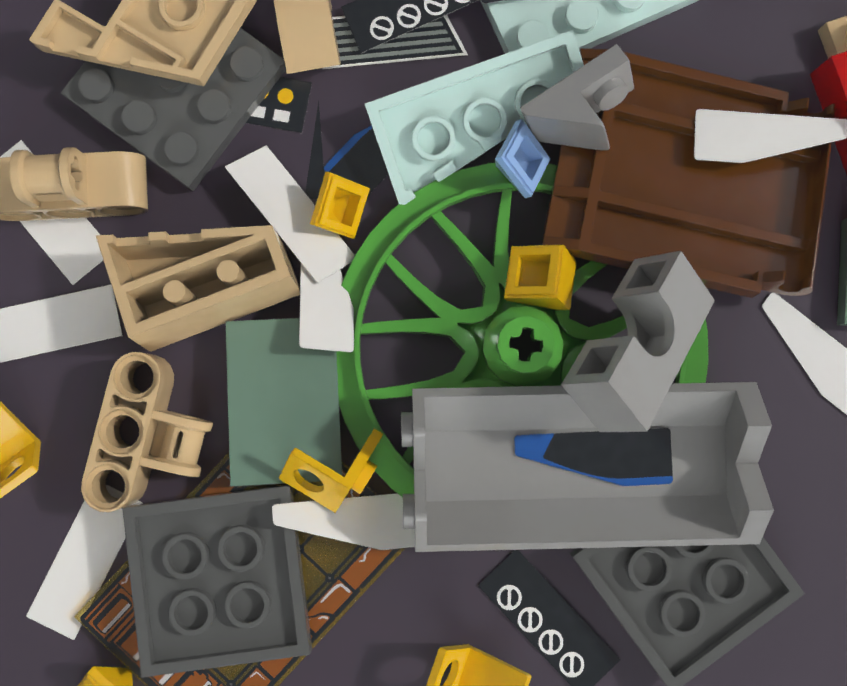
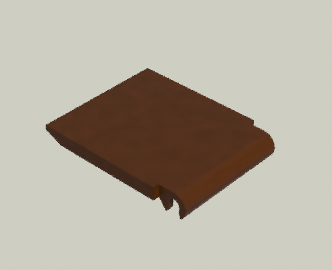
(649, 196)

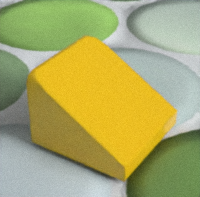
(541, 276)

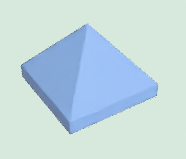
(522, 159)

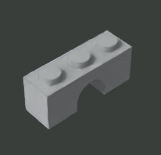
(627, 377)

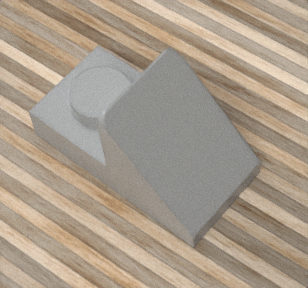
(569, 108)

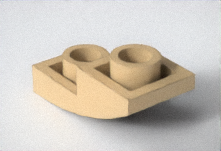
(306, 34)

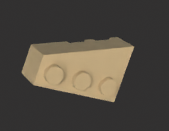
(195, 281)

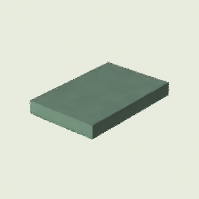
(279, 401)

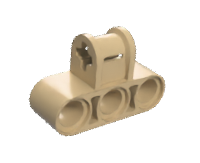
(72, 185)
(165, 438)

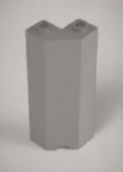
(484, 497)

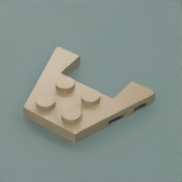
(148, 36)

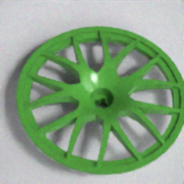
(478, 332)

